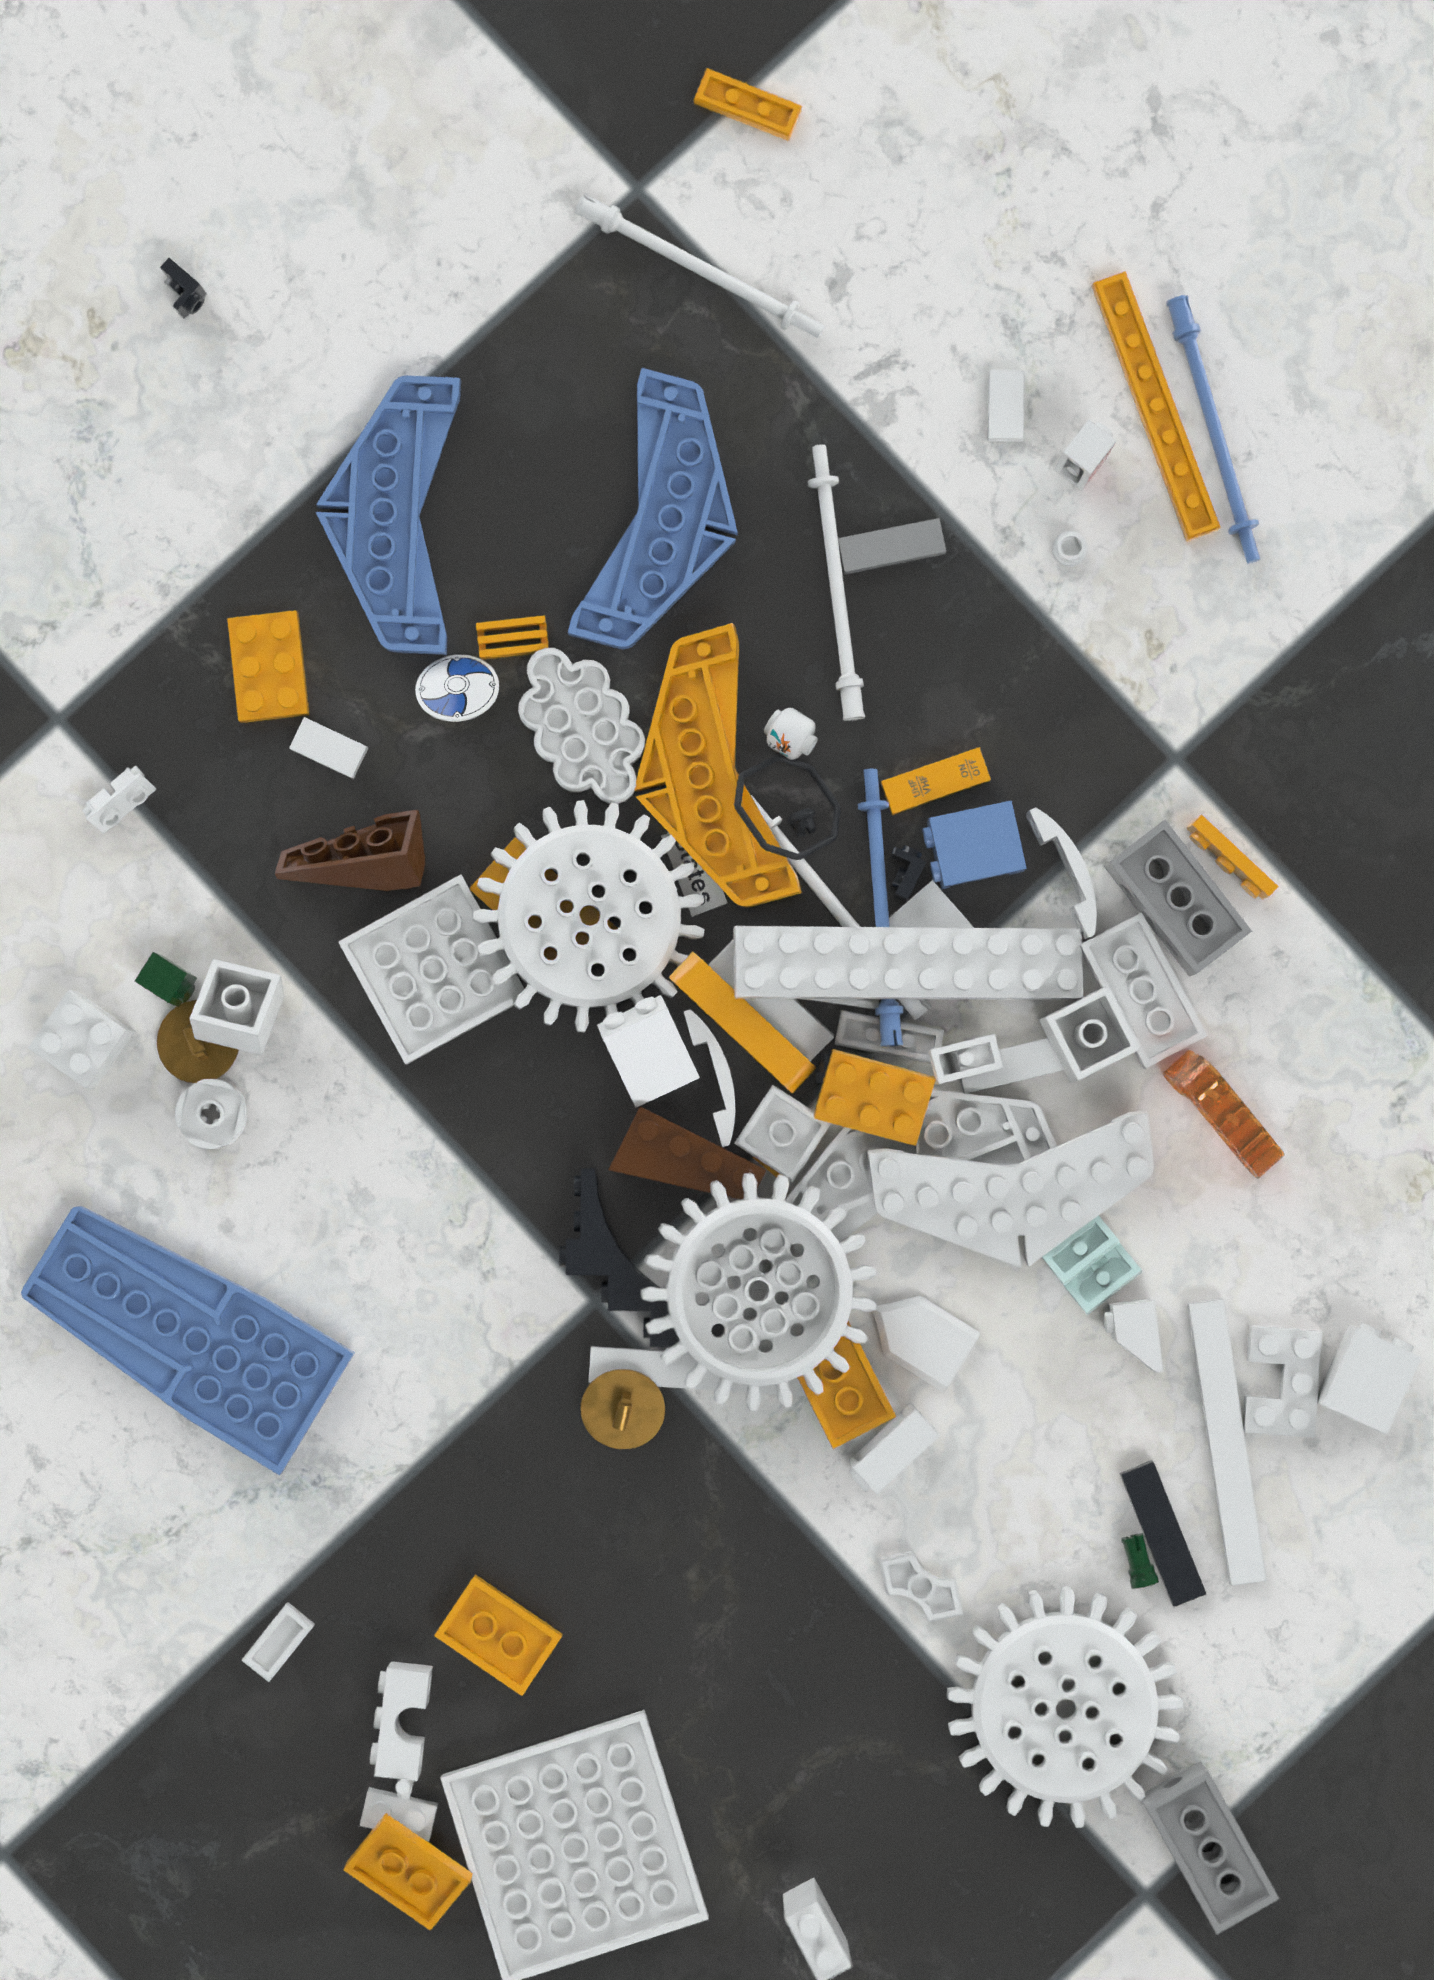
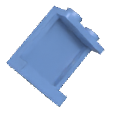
(974, 844)

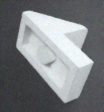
(965, 1059)

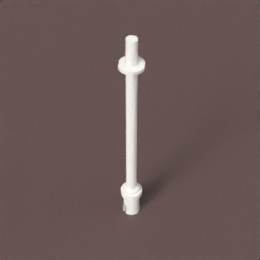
(611, 220)
(849, 682)
(915, 1007)

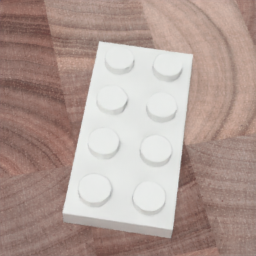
(1144, 989)

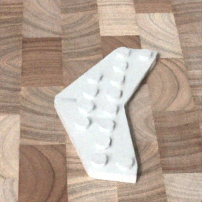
(953, 1128)
(994, 1204)

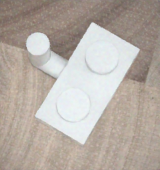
(411, 1812)

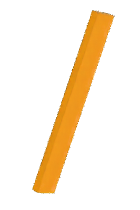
(1156, 406)

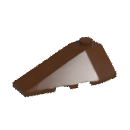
(374, 857)

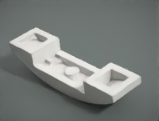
(1047, 830)
(701, 1034)

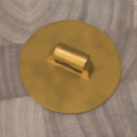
(189, 1057)
(622, 1409)

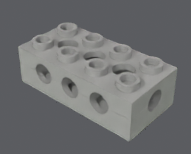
(1200, 895)
(1249, 1886)

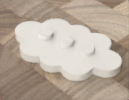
(581, 725)

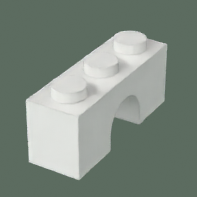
(397, 1752)

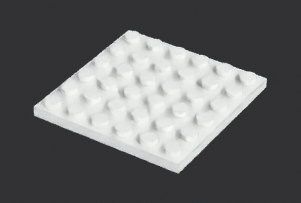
(574, 1847)

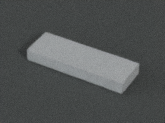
(891, 546)

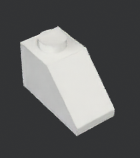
(1136, 1329)

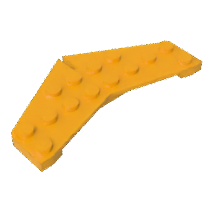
(694, 755)

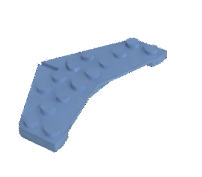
(384, 493)
(677, 499)

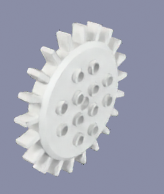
(529, 894)
(819, 1309)
(1000, 1705)

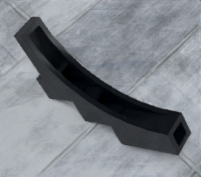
(600, 1254)

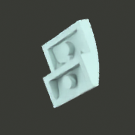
(1092, 1265)

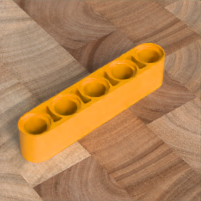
(742, 1022)

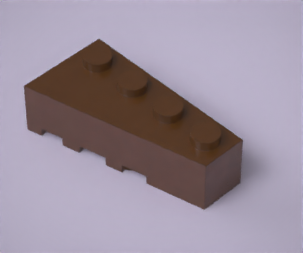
(679, 1157)

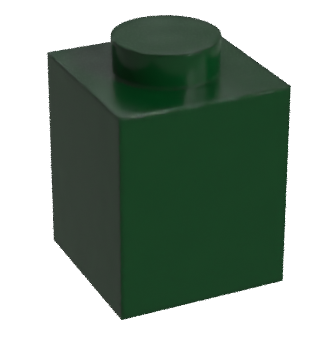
(166, 980)

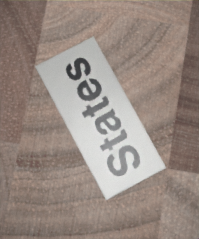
(697, 882)

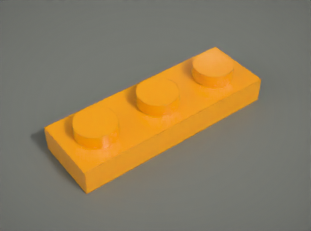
(1230, 858)

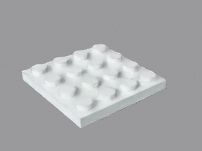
(427, 970)

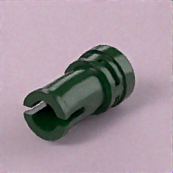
(1141, 1571)

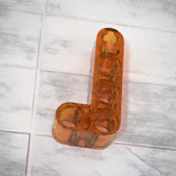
(1225, 1112)

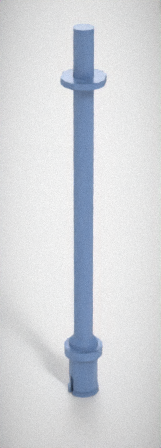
(1186, 333)
(888, 1009)

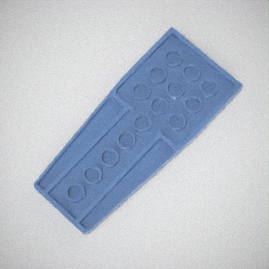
(189, 1335)

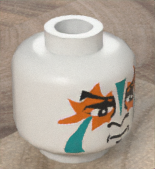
(790, 733)

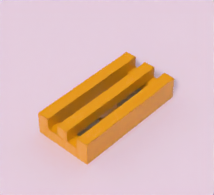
(511, 624)

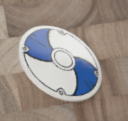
(457, 688)

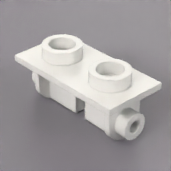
(107, 810)

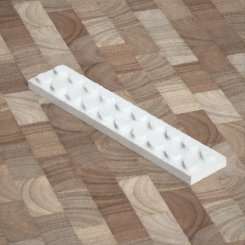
(907, 963)

